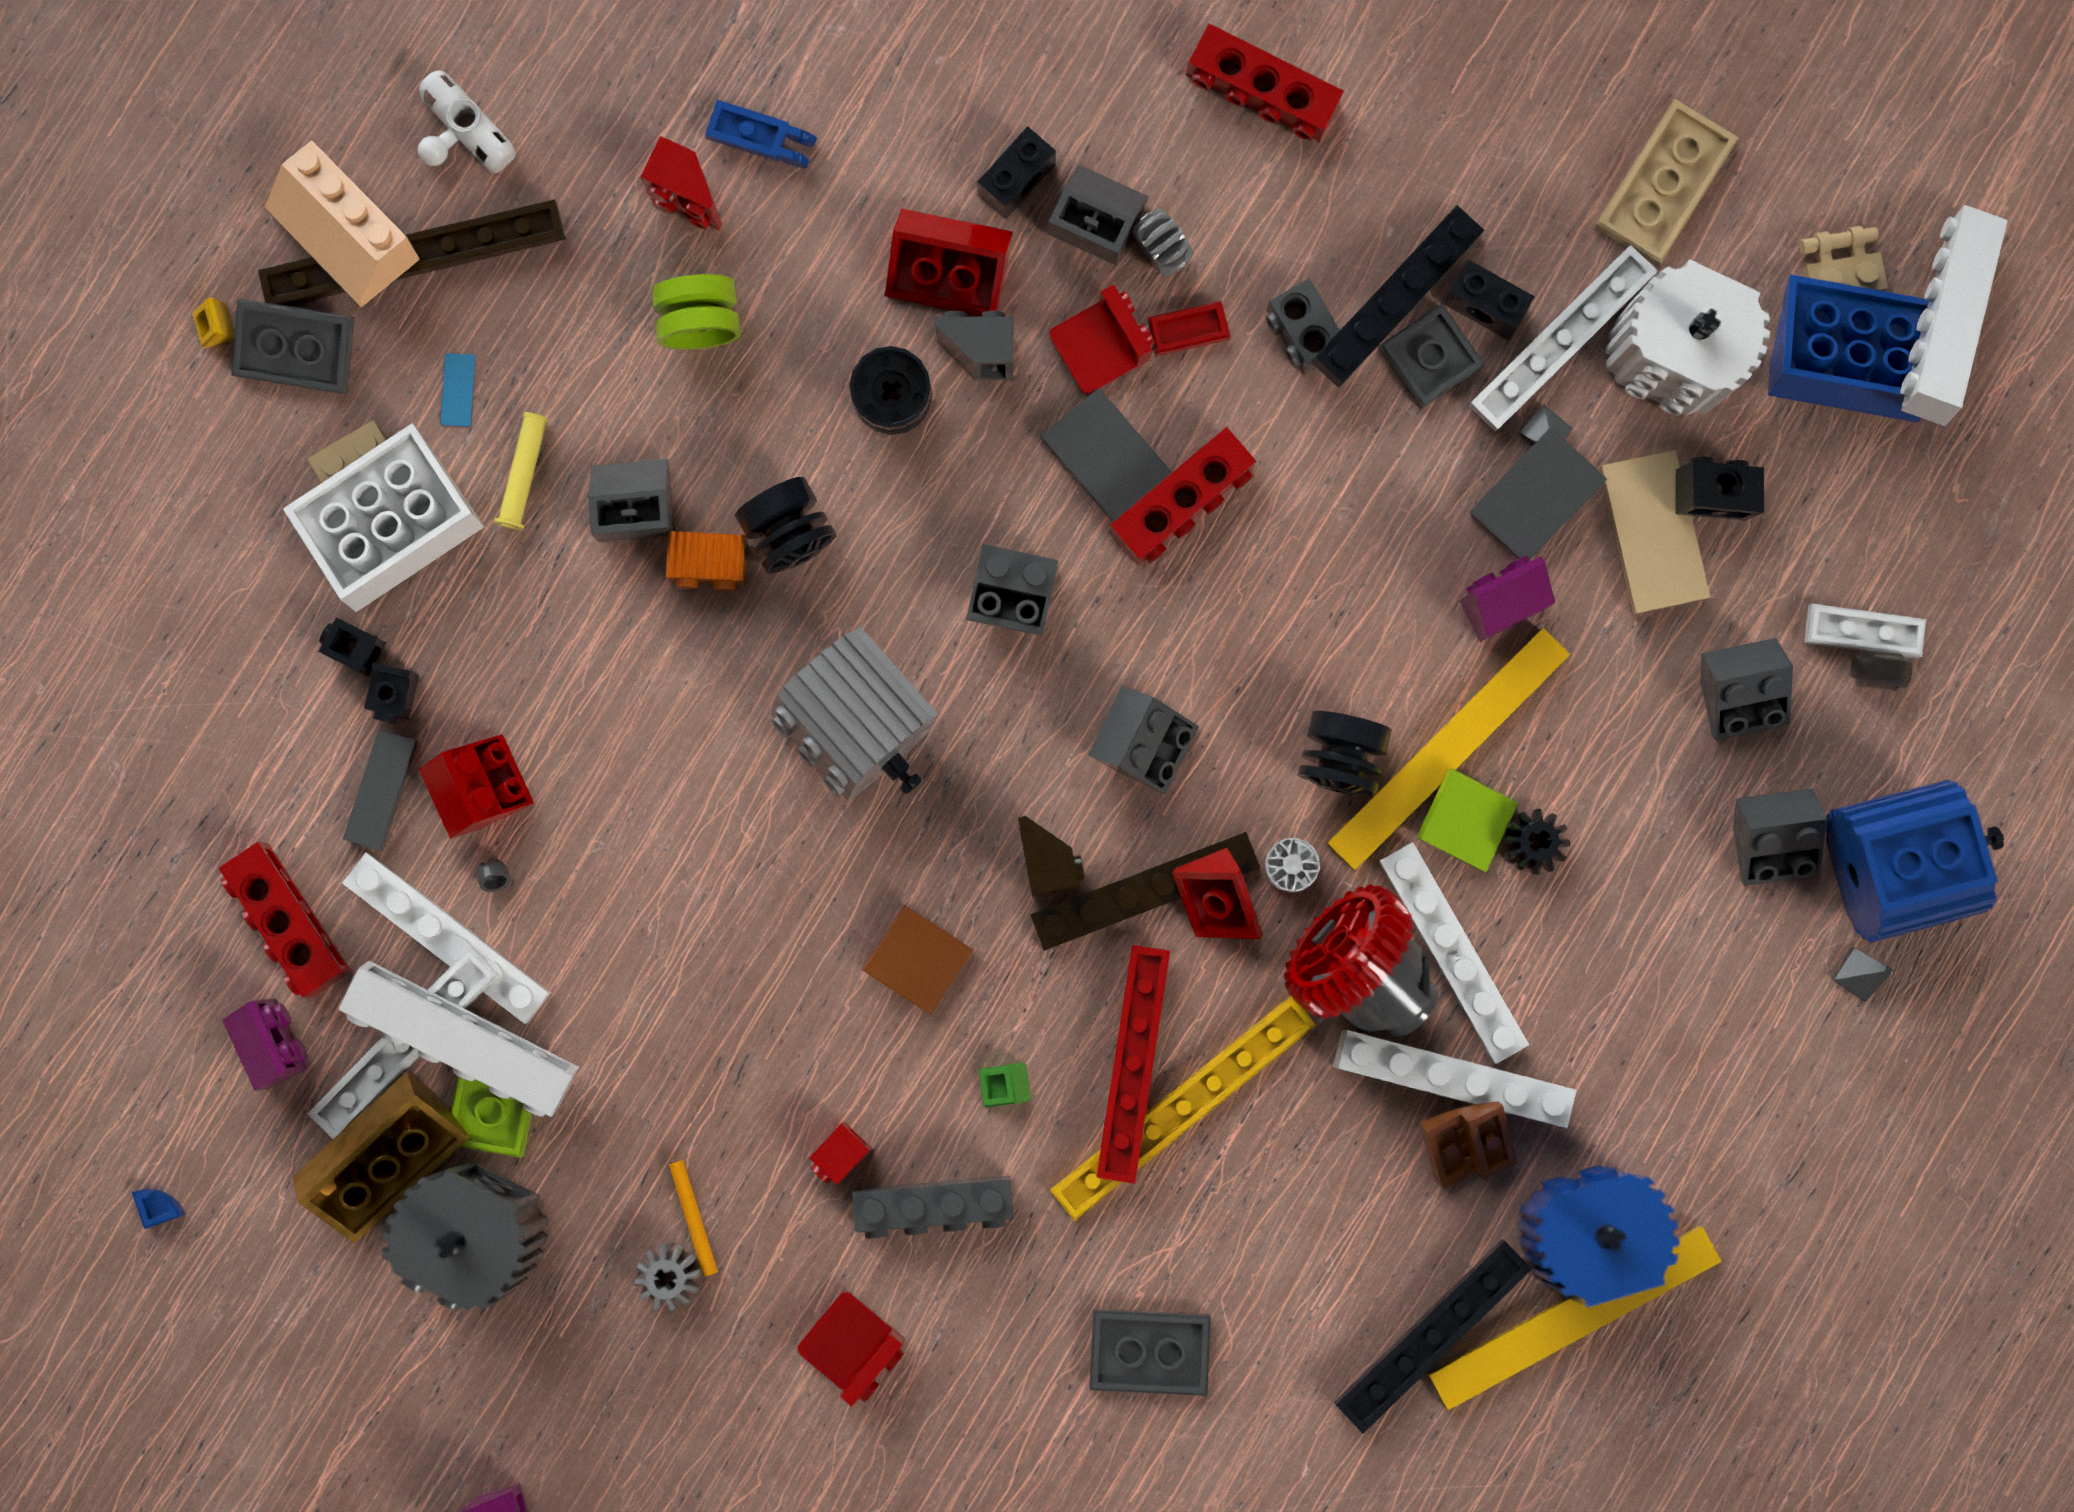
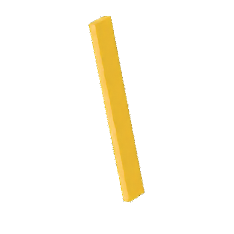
(1448, 748)
(1194, 1099)
(1558, 1328)

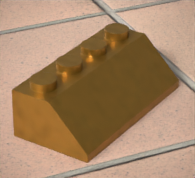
(379, 1158)

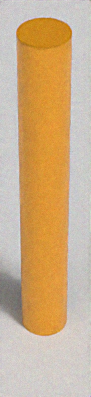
(693, 1218)

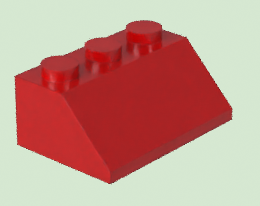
(947, 263)

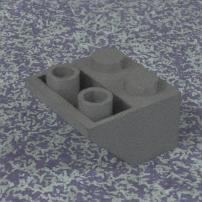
(1096, 214)
(978, 343)
(630, 500)
(1012, 590)
(1747, 688)
(1143, 739)
(1779, 836)

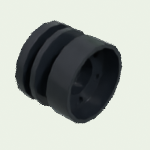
(891, 368)
(782, 518)
(1344, 752)

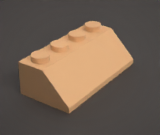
(338, 225)

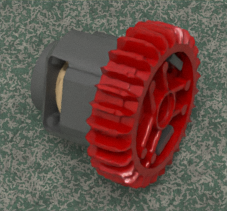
(1363, 965)

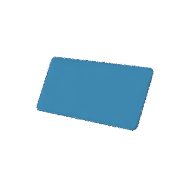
(457, 389)

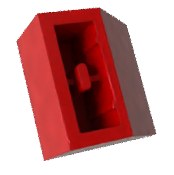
(679, 184)
(475, 785)

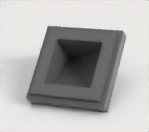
(1542, 422)
(1861, 974)

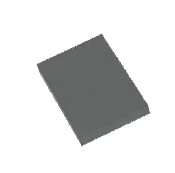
(292, 346)
(1105, 454)
(1538, 494)
(1150, 1352)

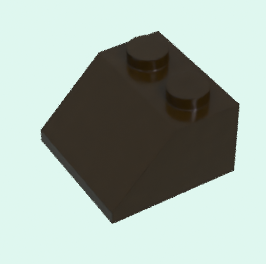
(1048, 860)

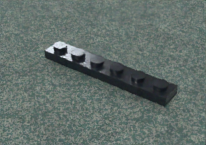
(1397, 296)
(1432, 1336)

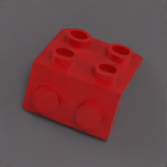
(1102, 341)
(852, 1347)

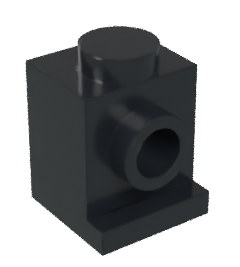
(339, 634)
(404, 687)

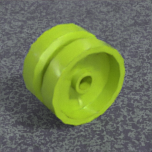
(696, 312)

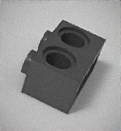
(1315, 323)

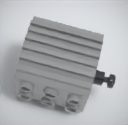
(854, 716)

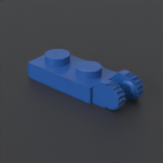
(757, 134)

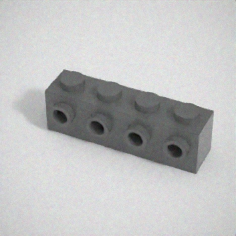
(933, 1205)

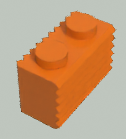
(706, 559)

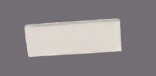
(1865, 630)

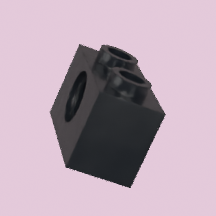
(1016, 172)
(1488, 299)
(1700, 497)

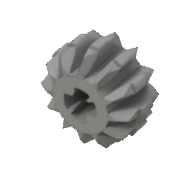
(1162, 242)
(668, 1291)

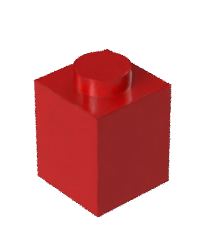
(838, 1154)

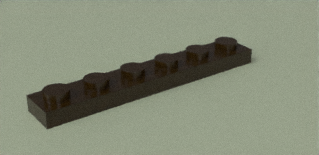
(1128, 896)

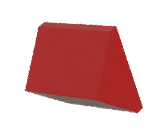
(1217, 898)

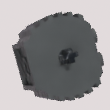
(465, 1236)

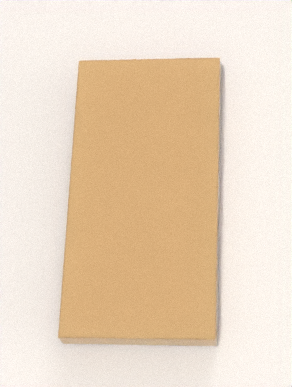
(1666, 182)
(1653, 542)

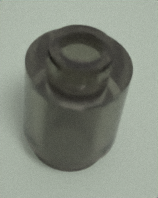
(1881, 669)

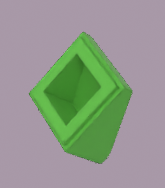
(1004, 1084)

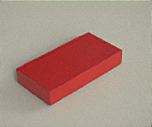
(1188, 328)

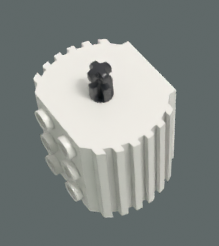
(1688, 339)

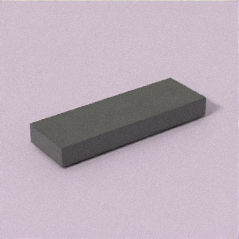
(380, 790)

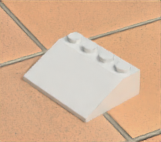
(383, 518)

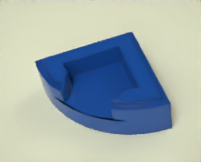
(156, 1207)

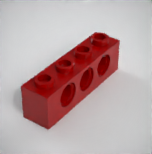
(1255, 64)
(1221, 452)
(325, 960)

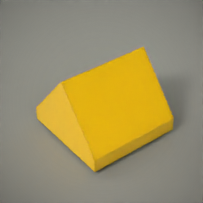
(213, 323)

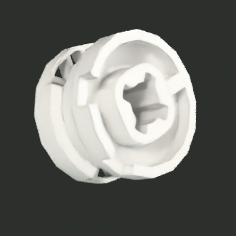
(1292, 865)

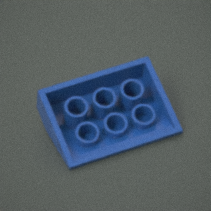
(1844, 346)

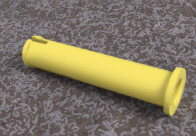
(522, 471)

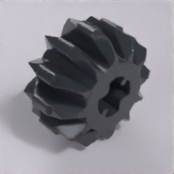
(1540, 856)

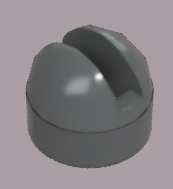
(493, 875)

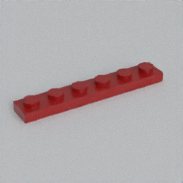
(1133, 1064)

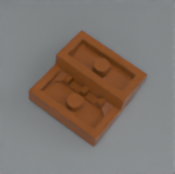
(917, 959)
(1468, 1142)

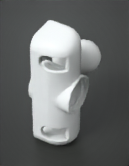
(449, 107)

